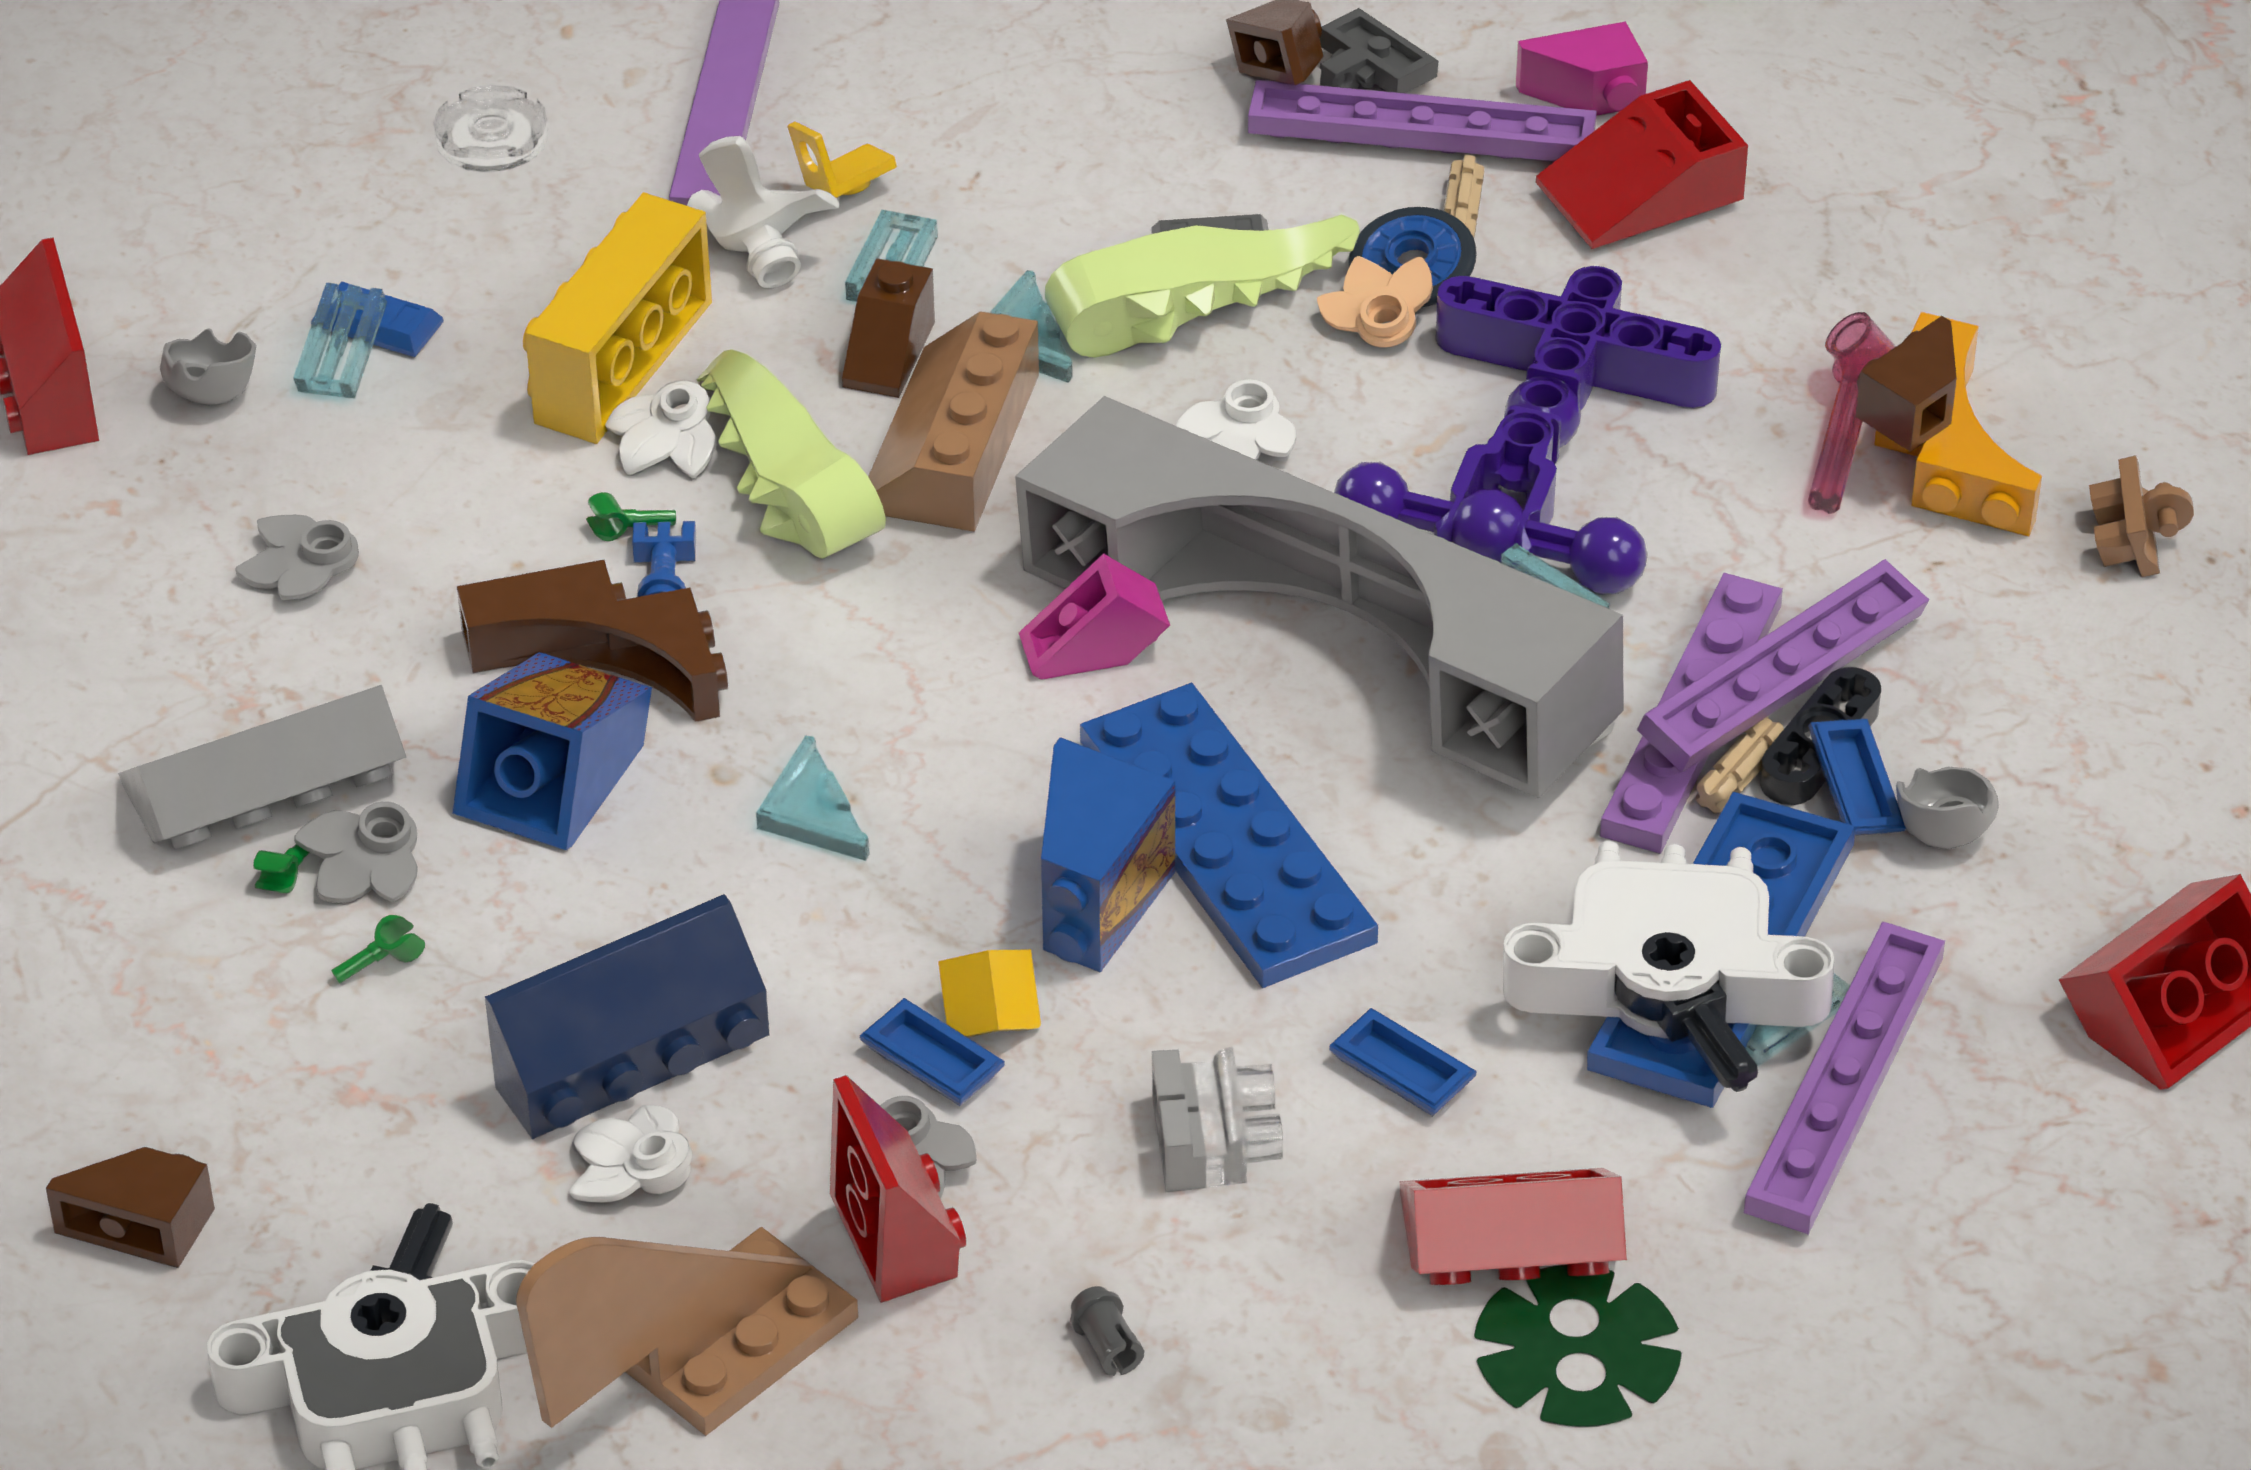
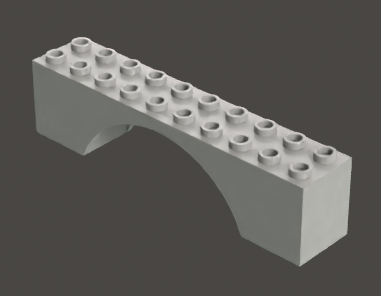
(1510, 661)

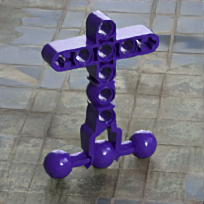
(1567, 350)

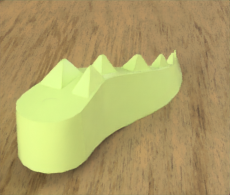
(1171, 276)
(809, 485)

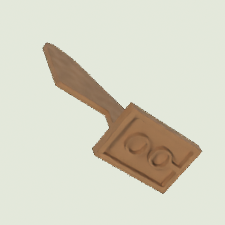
(678, 1319)

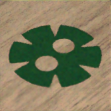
(1539, 1347)

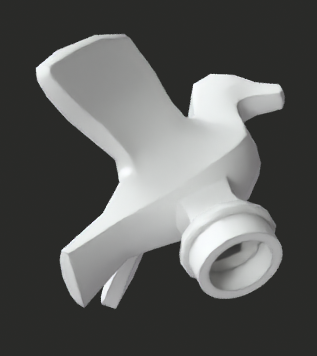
(749, 215)

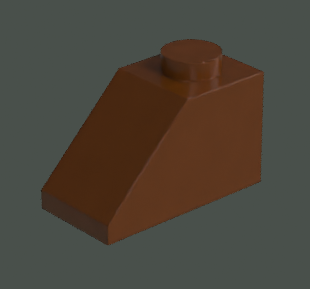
(1277, 41)
(889, 327)
(135, 1204)

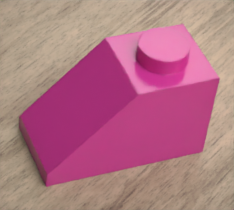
(1583, 68)
(1095, 622)

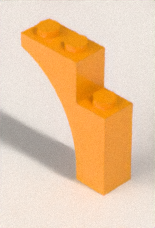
(1962, 467)

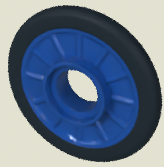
(1425, 229)

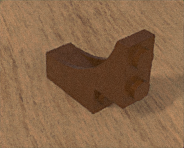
(590, 622)

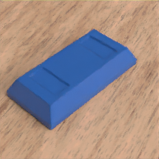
(403, 326)
(1856, 776)
(932, 1051)
(1402, 1061)

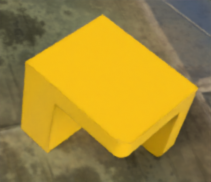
(990, 992)

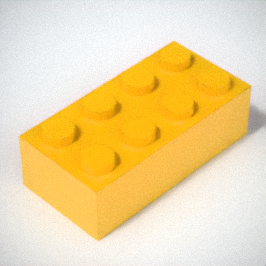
(618, 316)

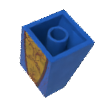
(547, 747)
(1102, 851)

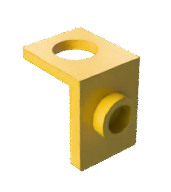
(843, 175)

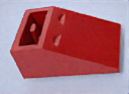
(1648, 167)

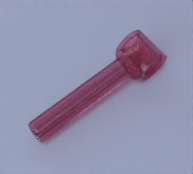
(1852, 345)

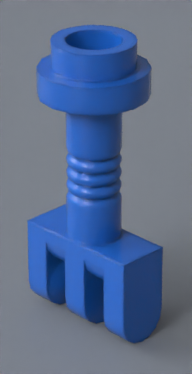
(663, 553)

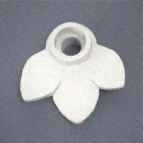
(1243, 421)
(657, 430)
(632, 1155)

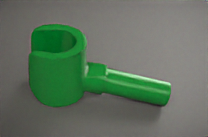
(612, 521)
(278, 869)
(388, 940)

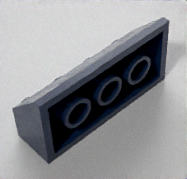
(626, 1017)

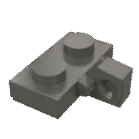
(1372, 54)

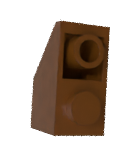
(1911, 387)

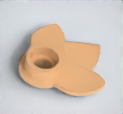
(1377, 297)

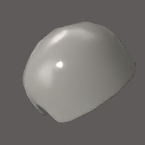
(207, 368)
(1947, 806)

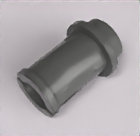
(1100, 1318)

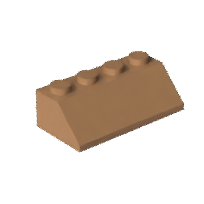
(957, 421)

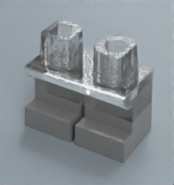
(1203, 1121)

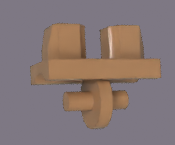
(2160, 510)

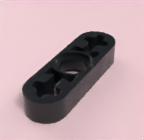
(1778, 776)

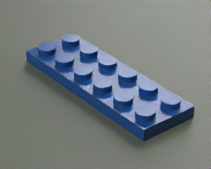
(1238, 839)
(1798, 862)

